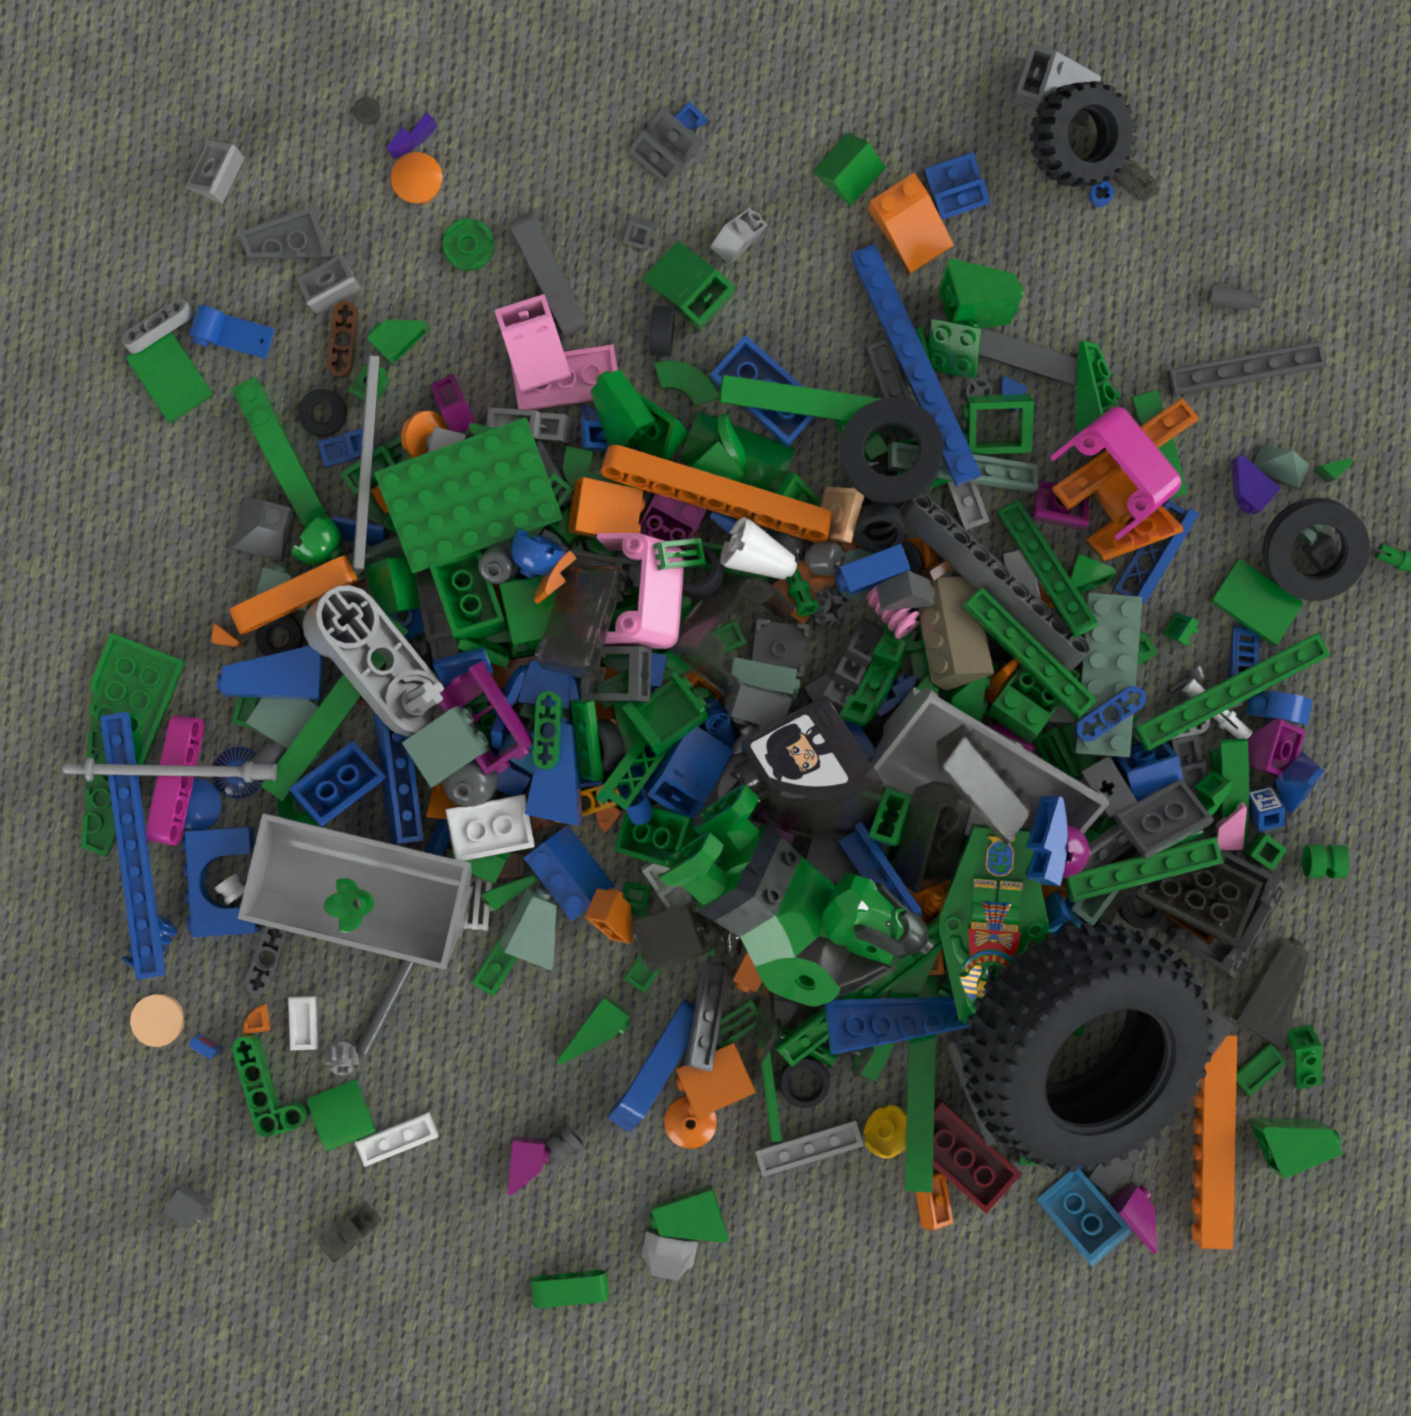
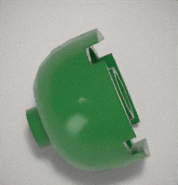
(319, 543)

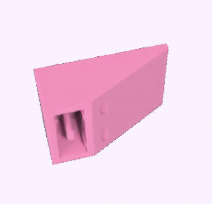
(532, 342)

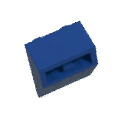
(689, 772)

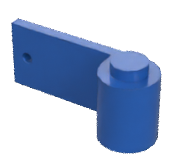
(230, 332)

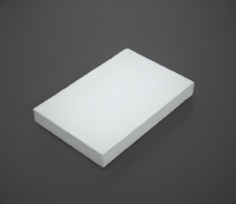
(490, 828)

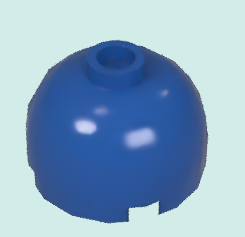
(535, 554)

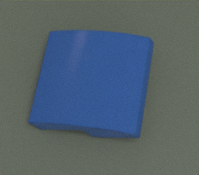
(956, 185)

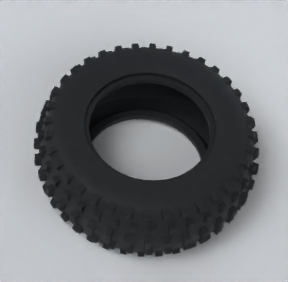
(1049, 997)

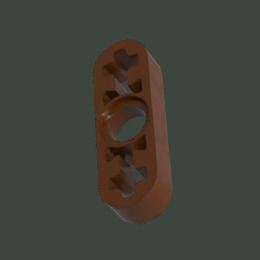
(335, 331)

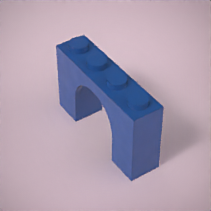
(201, 849)

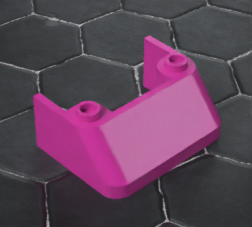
(1135, 455)

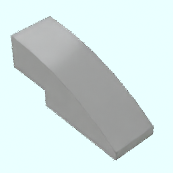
(544, 426)

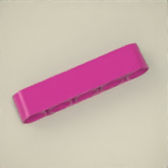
(173, 792)

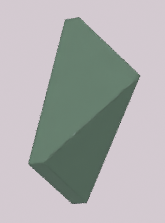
(1281, 465)
(1092, 908)

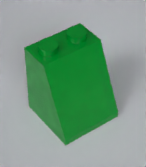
(979, 294)
(523, 617)
(1295, 1143)

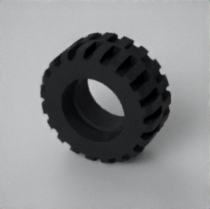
(1112, 126)

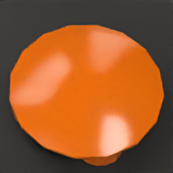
(416, 177)

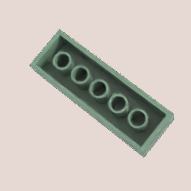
(1110, 669)

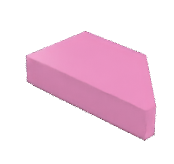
(1231, 829)

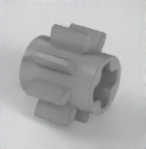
(341, 1058)

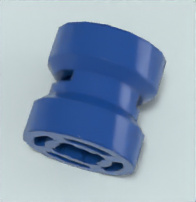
(718, 718)

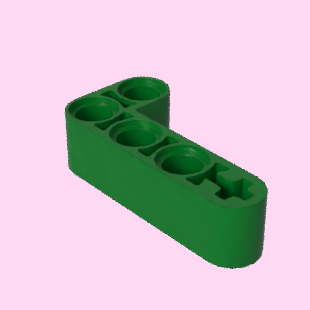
(264, 1083)

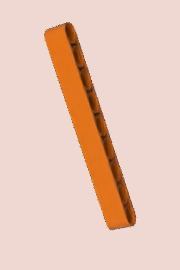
(716, 493)

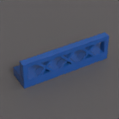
(1163, 559)
(872, 864)

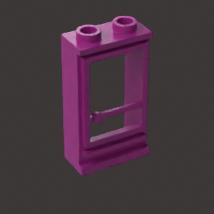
(468, 687)

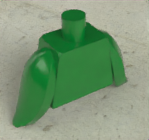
(723, 455)

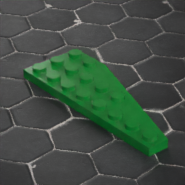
(130, 681)

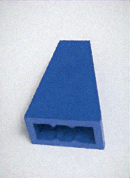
(276, 676)
(557, 791)

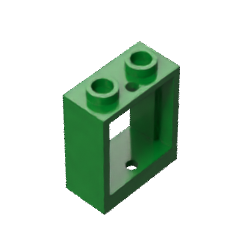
(1025, 422)

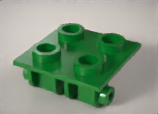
(954, 347)

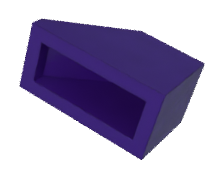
(1251, 486)

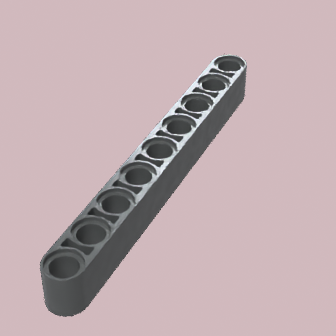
(985, 571)

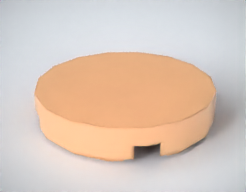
(157, 1020)

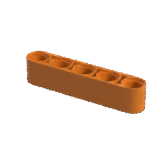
(292, 595)

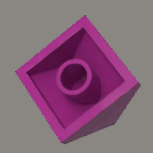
(1050, 510)

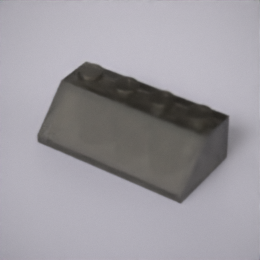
(983, 782)
(932, 836)

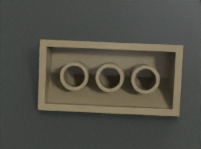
(952, 638)

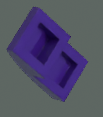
(406, 142)

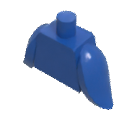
(531, 680)

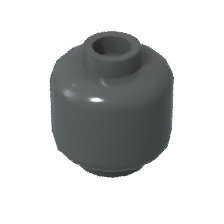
(825, 558)
(496, 564)

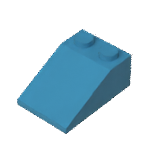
(1084, 1216)

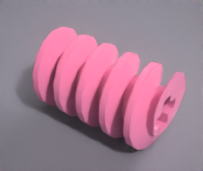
(899, 620)

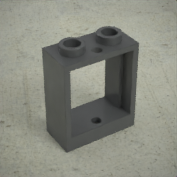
(639, 677)

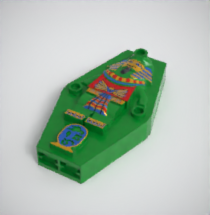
(988, 912)

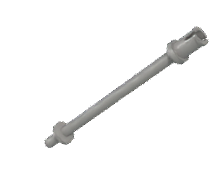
(247, 771)

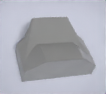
(668, 1255)

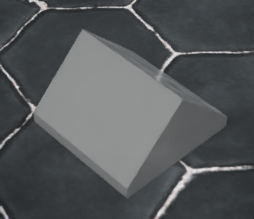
(215, 170)
(328, 284)

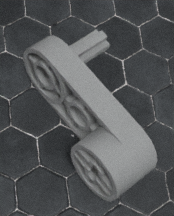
(367, 630)

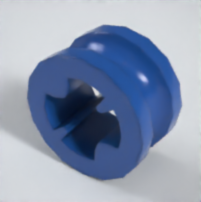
(1102, 201)

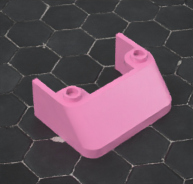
(660, 595)

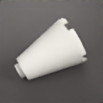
(756, 552)

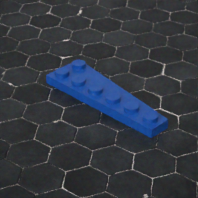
(876, 1022)

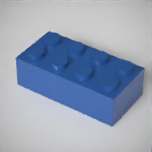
(751, 362)

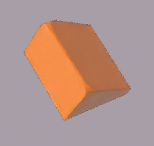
(223, 637)

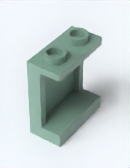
(446, 745)

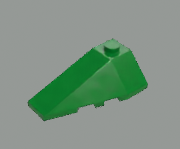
(1093, 390)

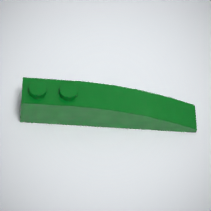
(279, 450)

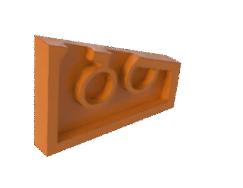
(1152, 529)

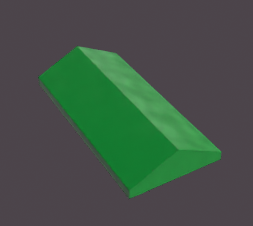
(765, 458)

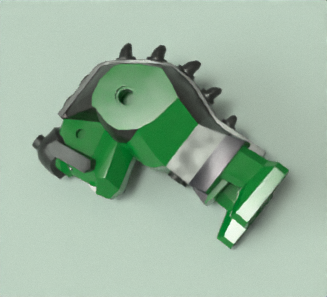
(798, 926)

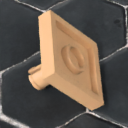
(845, 508)

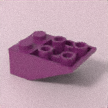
(672, 513)

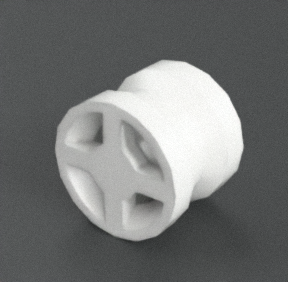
(231, 889)

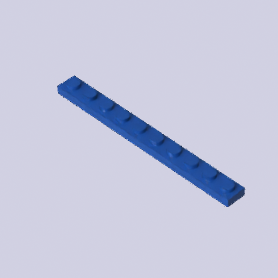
(914, 362)
(133, 849)

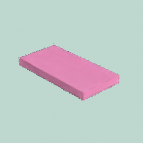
(584, 367)

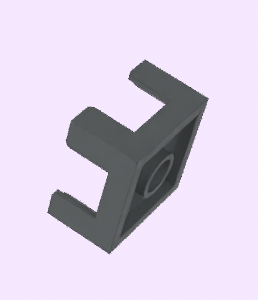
(781, 644)

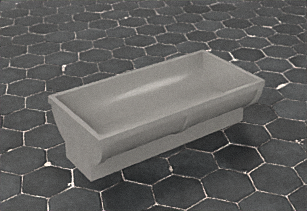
(909, 759)
(416, 894)

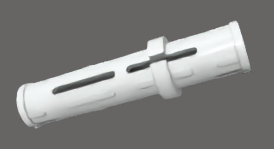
(1240, 730)

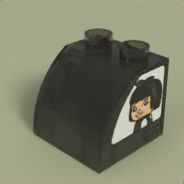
(811, 774)

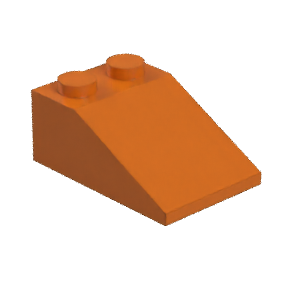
(910, 223)

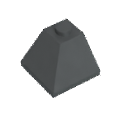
(264, 528)

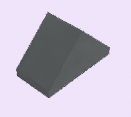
(905, 592)

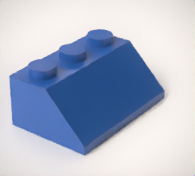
(336, 784)
(568, 871)

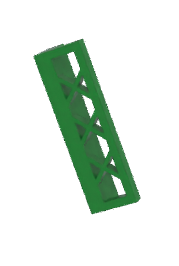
(623, 769)

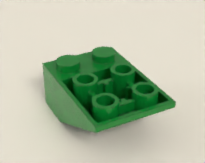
(690, 285)
(1025, 705)

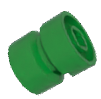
(1321, 861)

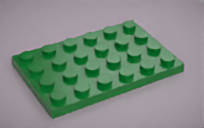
(468, 495)

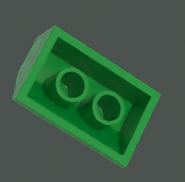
(467, 597)
(656, 838)

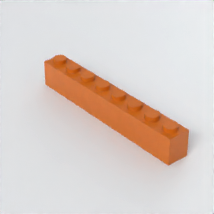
(1215, 1150)

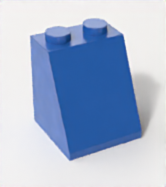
(1149, 770)

